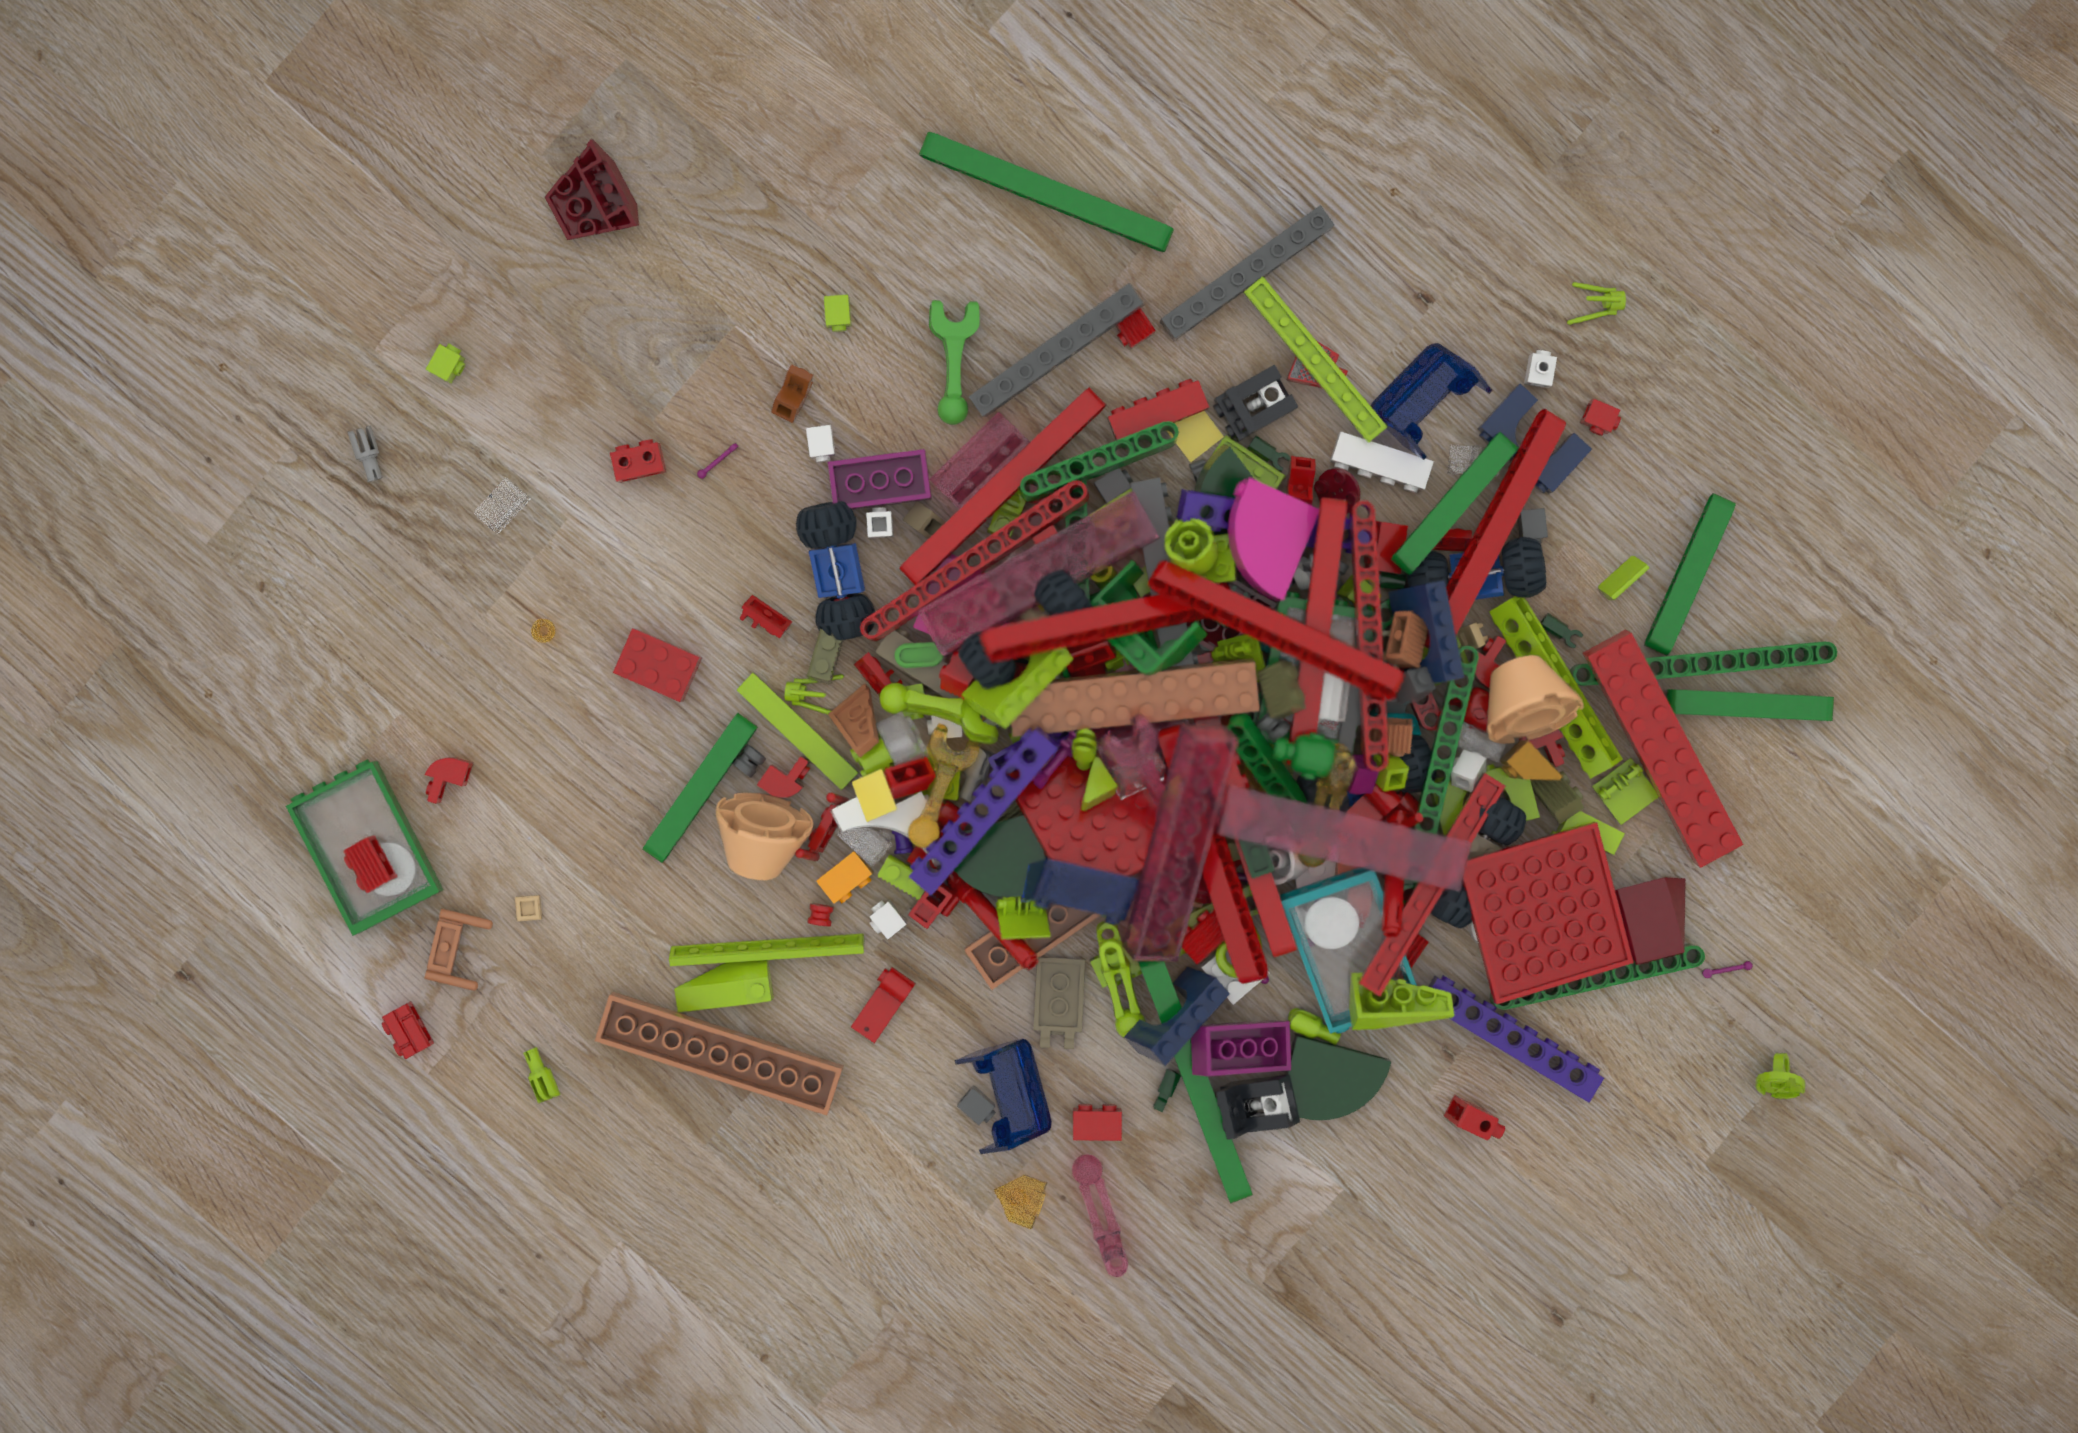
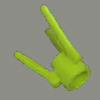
(1611, 299)
(796, 692)

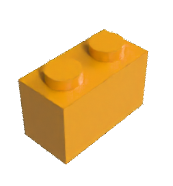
(844, 877)

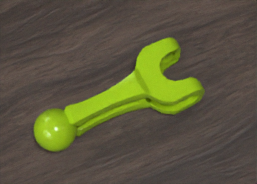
(898, 698)
(1115, 962)

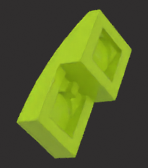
(1007, 513)

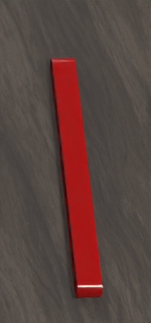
(1002, 487)
(1501, 515)
(987, 560)
(1319, 608)
(1374, 624)
(1086, 626)
(1276, 630)
(1226, 893)
(1264, 893)

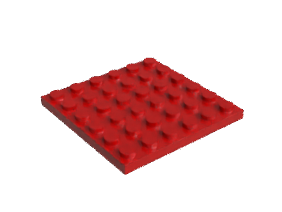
(1105, 837)
(1546, 913)

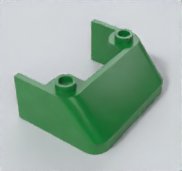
(1137, 646)

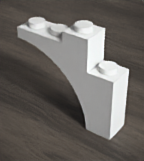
(851, 816)

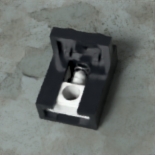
(1238, 419)
(1240, 1107)

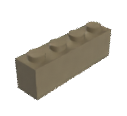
(926, 675)

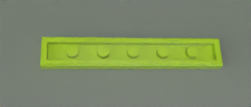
(797, 731)

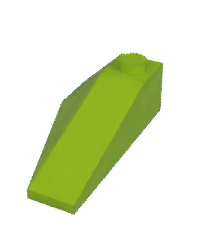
(727, 986)
(1397, 1005)

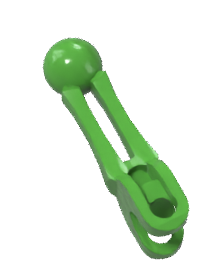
(953, 407)

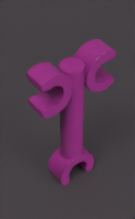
(1042, 776)

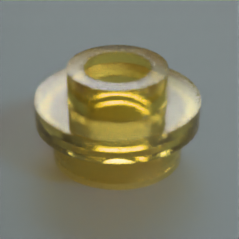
(535, 630)

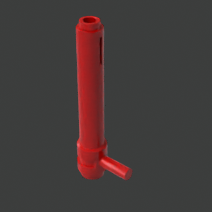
(1395, 885)
(988, 915)

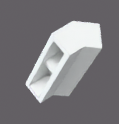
(1334, 698)

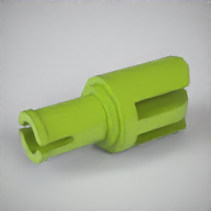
(1084, 748)
(1311, 1026)
(541, 1077)

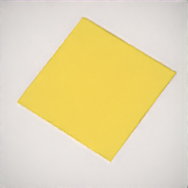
(1196, 435)
(874, 795)

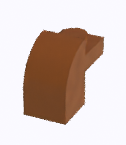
(793, 393)

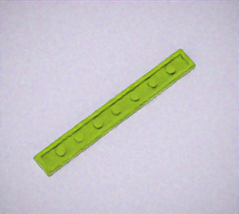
(1315, 359)
(767, 949)

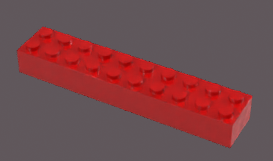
(1662, 748)

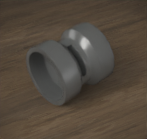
(1272, 728)
(745, 765)

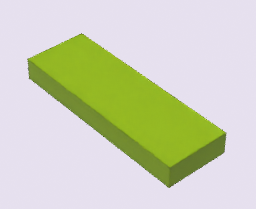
(1256, 466)

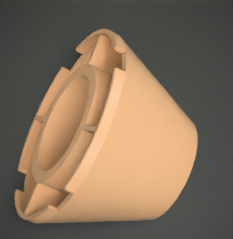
(1528, 701)
(761, 833)

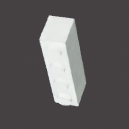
(1381, 461)

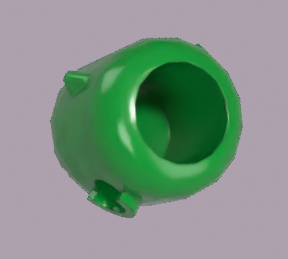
(1309, 754)

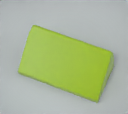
(1623, 578)

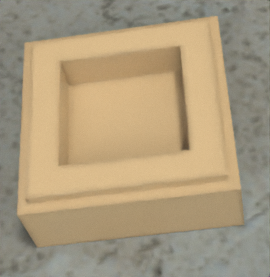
(528, 908)

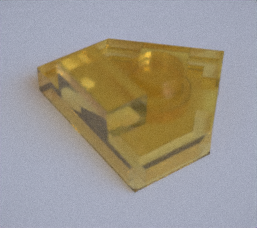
(1022, 1199)

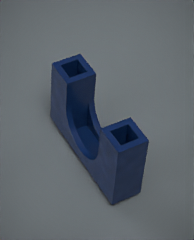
(1505, 420)
(1432, 605)
(1164, 1041)

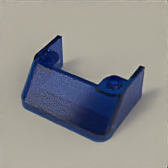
(1421, 389)
(1080, 888)
(1017, 1093)

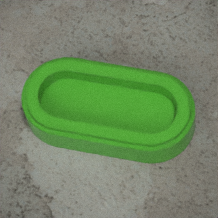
(918, 655)

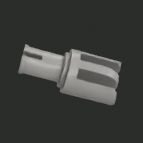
(367, 456)
(975, 774)

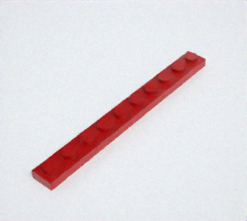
(1426, 895)

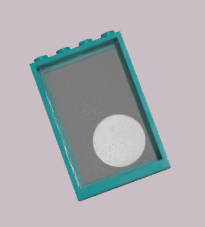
(1338, 935)

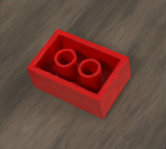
(657, 665)

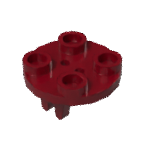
(1335, 479)

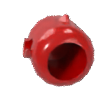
(1477, 707)

